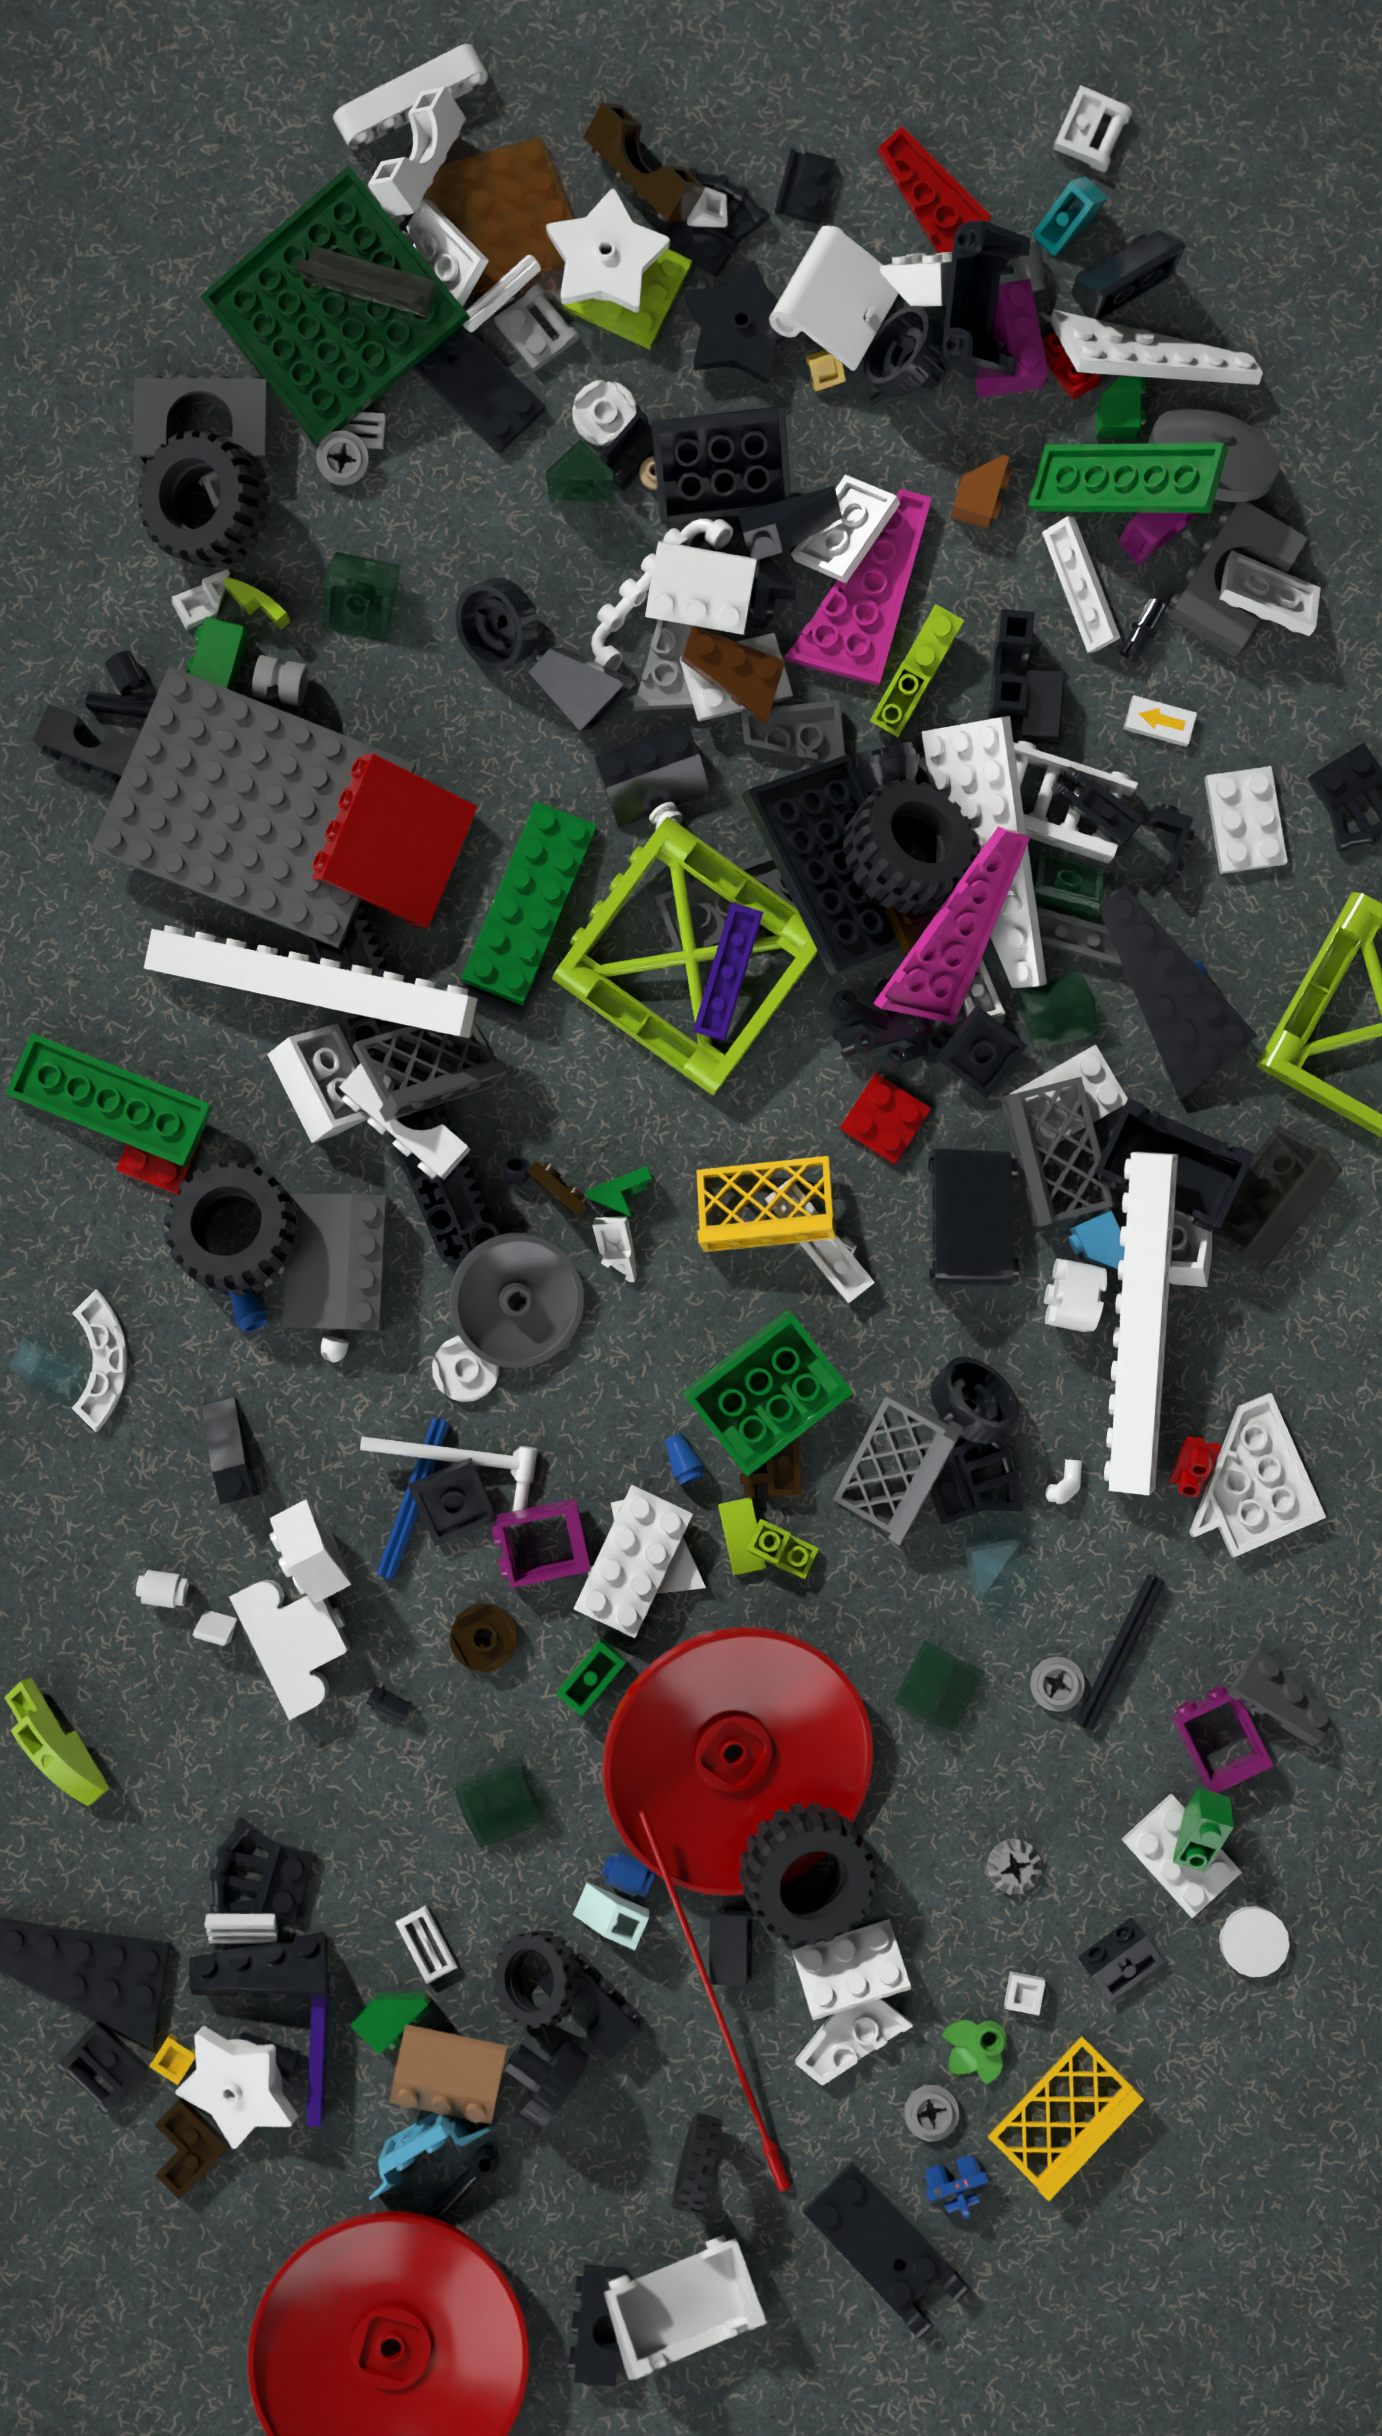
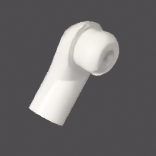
(1068, 1486)

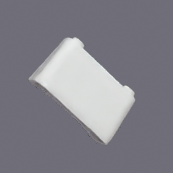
(683, 2307)

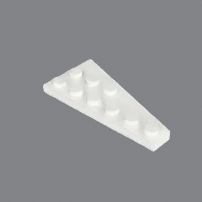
(1128, 351)

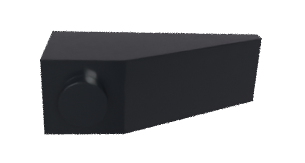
(788, 522)
(229, 1452)

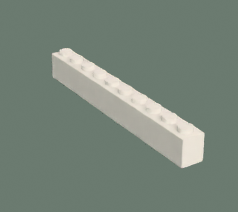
(310, 982)
(1142, 1322)

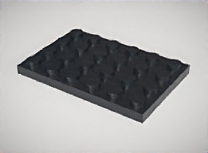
(804, 831)

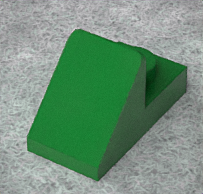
(610, 1193)

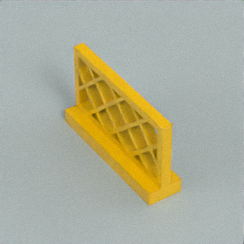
(761, 1231)
(1087, 2140)

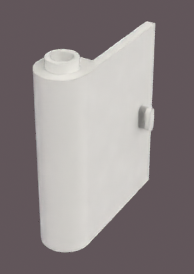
(832, 295)

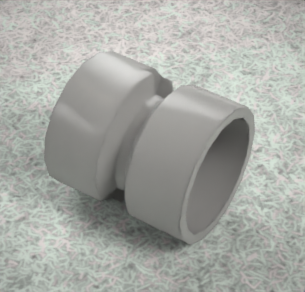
(278, 680)

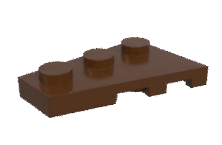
(737, 669)

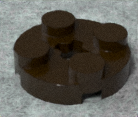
(492, 1619)

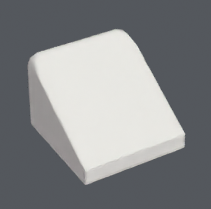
(709, 210)
(215, 1628)

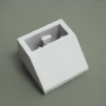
(920, 277)

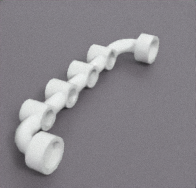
(633, 593)

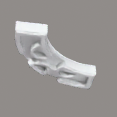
(109, 1360)

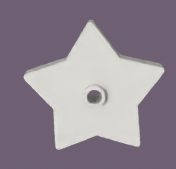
(610, 232)
(237, 2085)

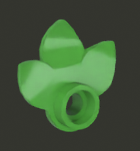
(970, 2050)

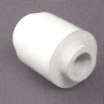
(162, 1589)

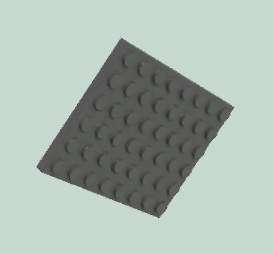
(236, 804)

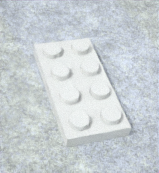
(633, 1561)

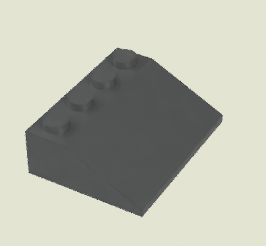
(339, 1263)

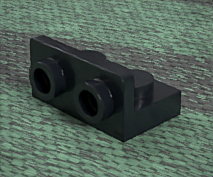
(1121, 1959)

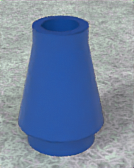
(248, 1311)
(683, 1460)

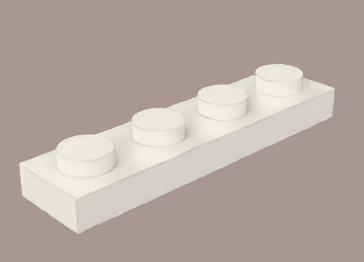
(1081, 584)
(829, 1255)

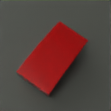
(1058, 361)

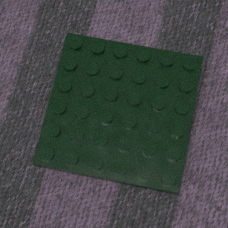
(320, 346)

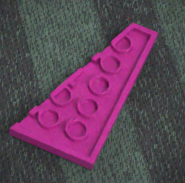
(859, 617)
(947, 954)

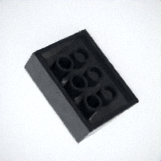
(720, 463)

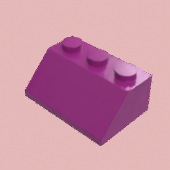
(1018, 328)

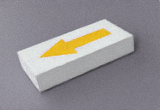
(1160, 721)

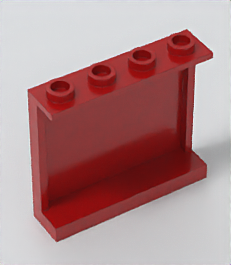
(394, 840)

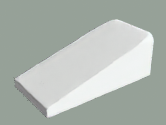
(983, 995)

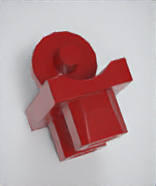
(1194, 1465)

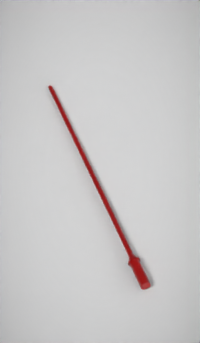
(769, 2149)

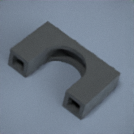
(162, 400)
(1247, 533)

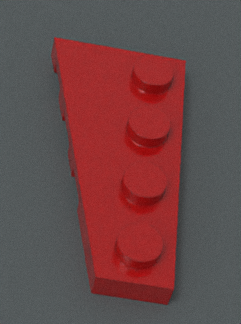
(929, 190)

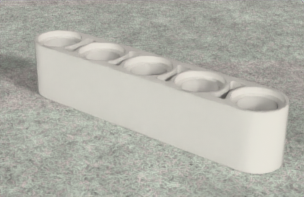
(389, 104)

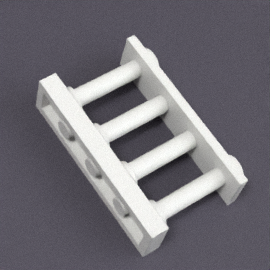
(1067, 834)

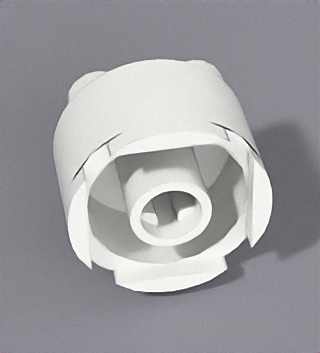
(1075, 1296)

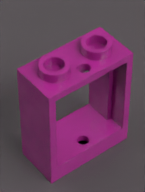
(1150, 532)
(518, 1577)
(1235, 1771)

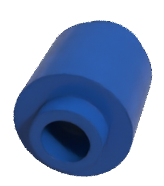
(627, 1874)

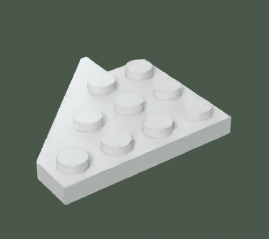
(1257, 1482)

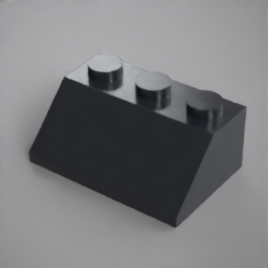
(1127, 274)
(652, 774)

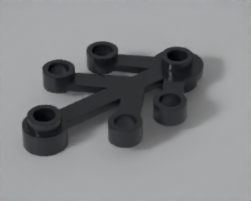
(895, 1029)

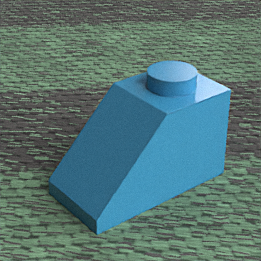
(1098, 1241)

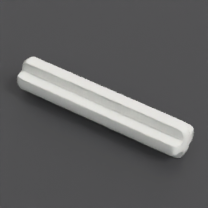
(501, 292)

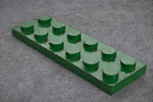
(1129, 477)
(529, 903)
(109, 1100)

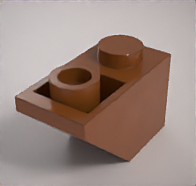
(978, 493)

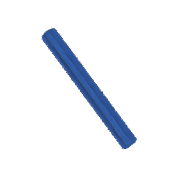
(409, 1510)

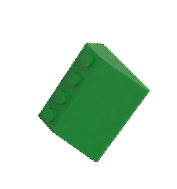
(767, 1392)

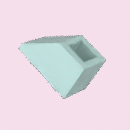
(612, 1915)

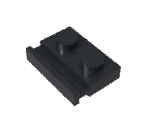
(805, 186)

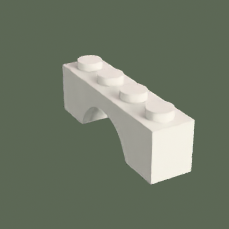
(435, 126)
(436, 1148)

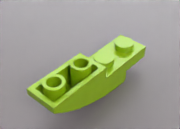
(917, 671)
(57, 1755)

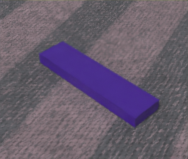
(728, 971)
(317, 2060)

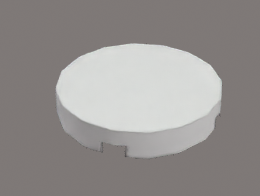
(595, 418)
(454, 1364)
(1254, 1941)

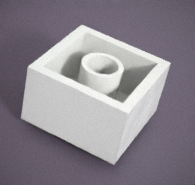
(308, 1552)

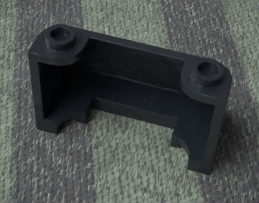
(978, 260)
(1206, 1167)
(972, 1217)

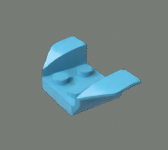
(423, 2135)

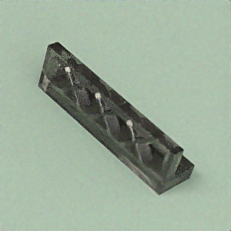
(368, 281)

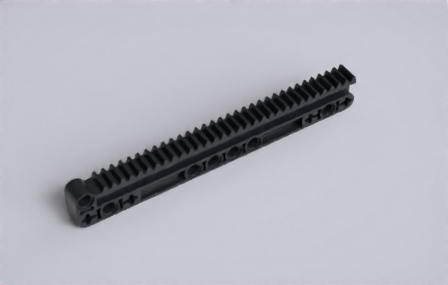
(456, 1188)

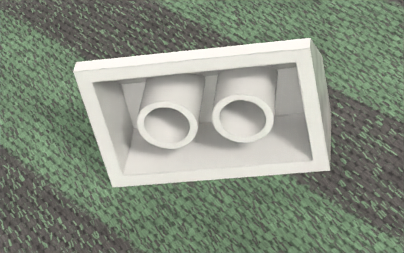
(700, 587)
(311, 1073)

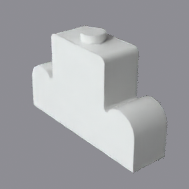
(291, 1642)

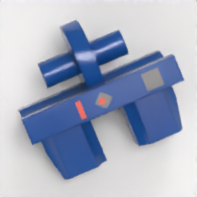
(971, 2178)

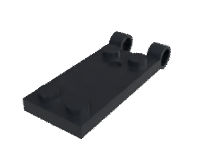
(480, 389)
(875, 2235)

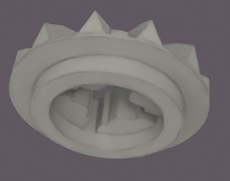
(331, 468)
(1061, 1699)
(999, 1861)
(945, 2119)

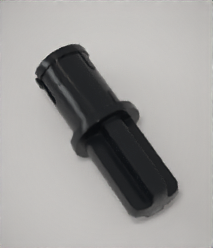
(1143, 629)

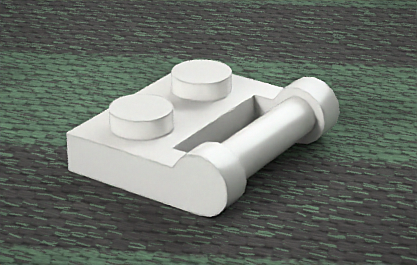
(1082, 124)

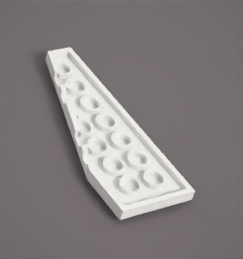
(980, 773)

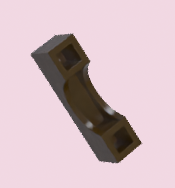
(616, 139)

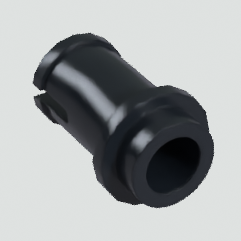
(388, 1703)

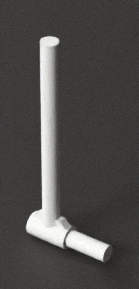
(521, 1463)

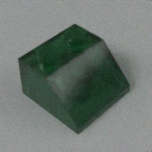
(360, 596)
(498, 1803)

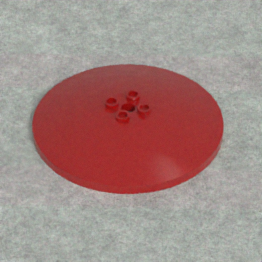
(745, 1687)
(376, 2278)

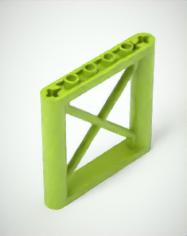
(588, 979)
(1289, 1046)

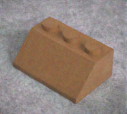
(448, 2074)

